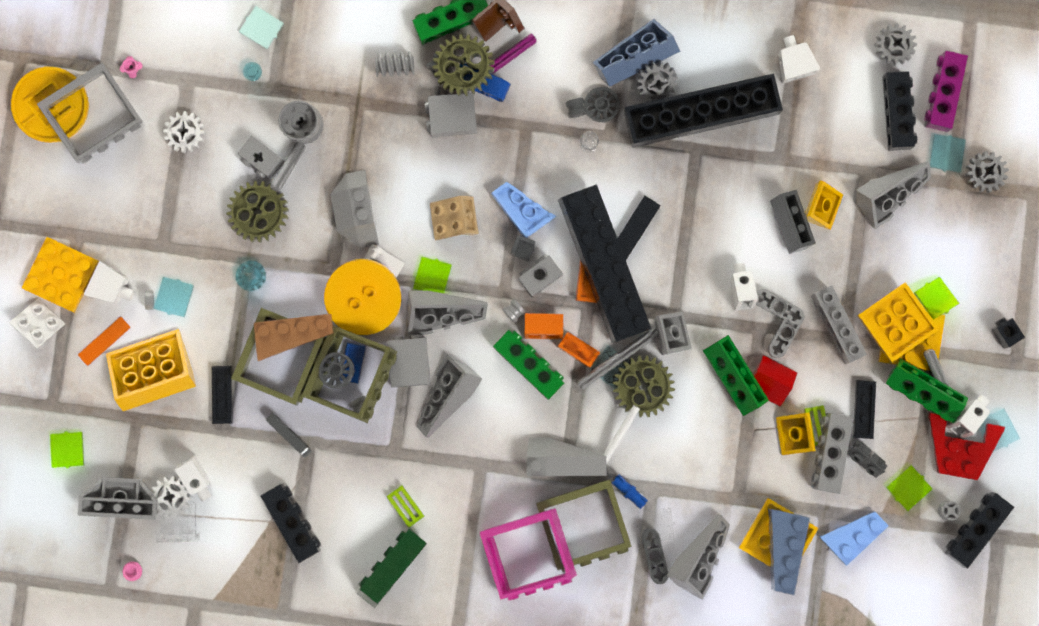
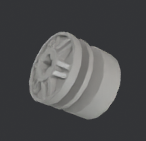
(295, 113)

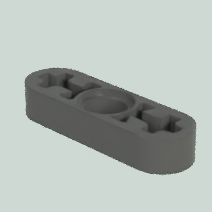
(288, 435)
(653, 571)

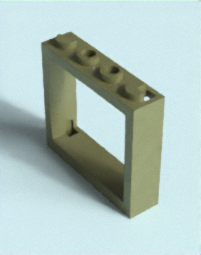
(332, 345)
(248, 352)
(601, 554)

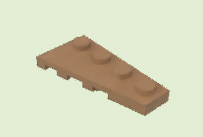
(286, 334)

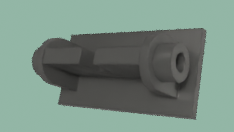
(860, 454)

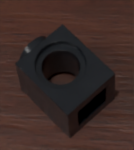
(1015, 336)

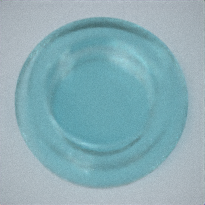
(252, 71)

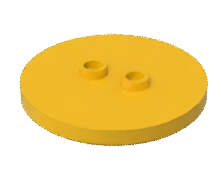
(37, 86)
(362, 297)

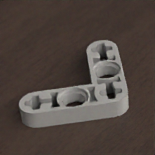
(786, 323)

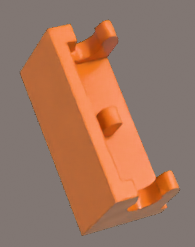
(543, 326)
(578, 350)

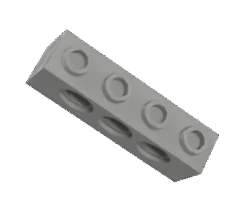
(838, 325)
(837, 463)

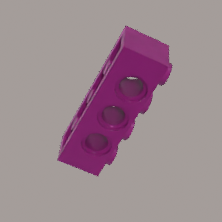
(957, 64)

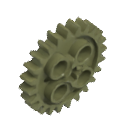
(471, 50)
(273, 218)
(659, 379)

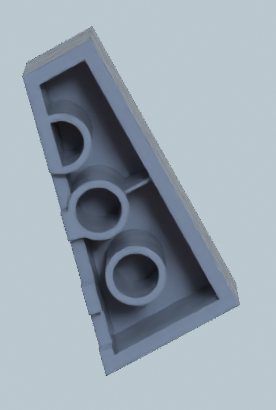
(641, 48)
(786, 548)

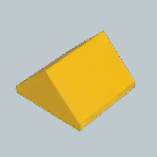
(823, 205)
(795, 433)

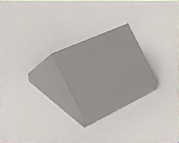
(672, 333)

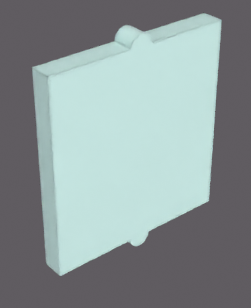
(261, 27)

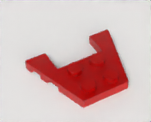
(960, 456)

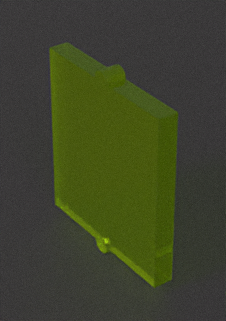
(432, 275)
(936, 298)
(67, 449)
(909, 488)

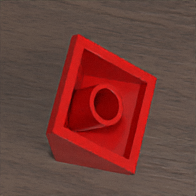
(774, 380)

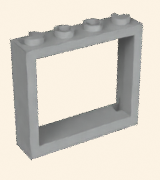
(71, 88)

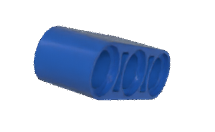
(496, 88)

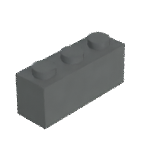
(792, 221)

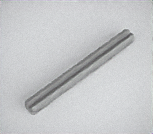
(617, 358)

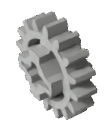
(890, 38)
(648, 78)
(980, 168)

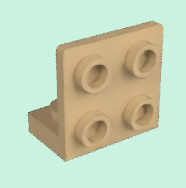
(454, 217)

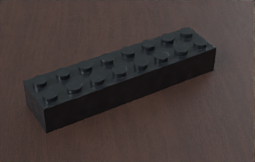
(703, 110)
(604, 263)

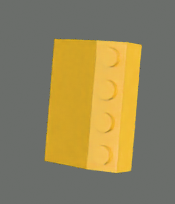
(150, 370)

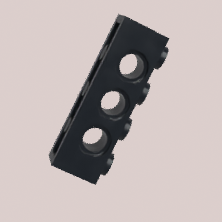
(896, 140)
(271, 500)
(1000, 509)

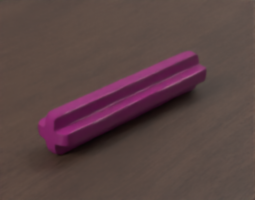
(514, 51)

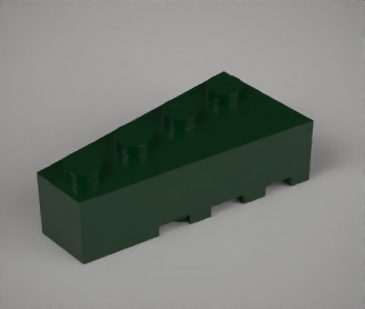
(388, 571)

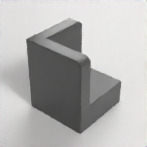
(523, 248)

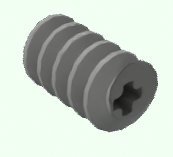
(394, 64)

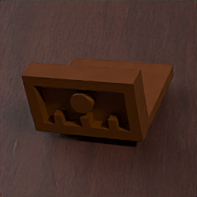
(495, 18)

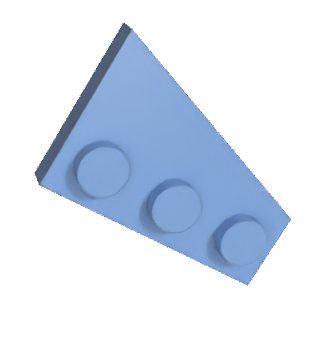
(522, 211)
(854, 537)

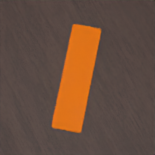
(104, 341)

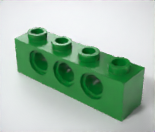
(463, 19)
(504, 346)
(735, 375)
(922, 381)

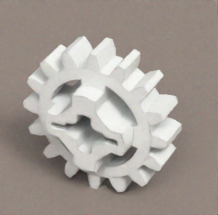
(195, 133)
(169, 489)

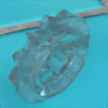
(248, 267)

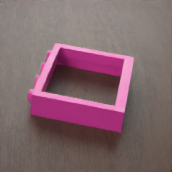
(496, 565)

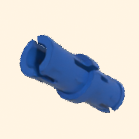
(629, 491)

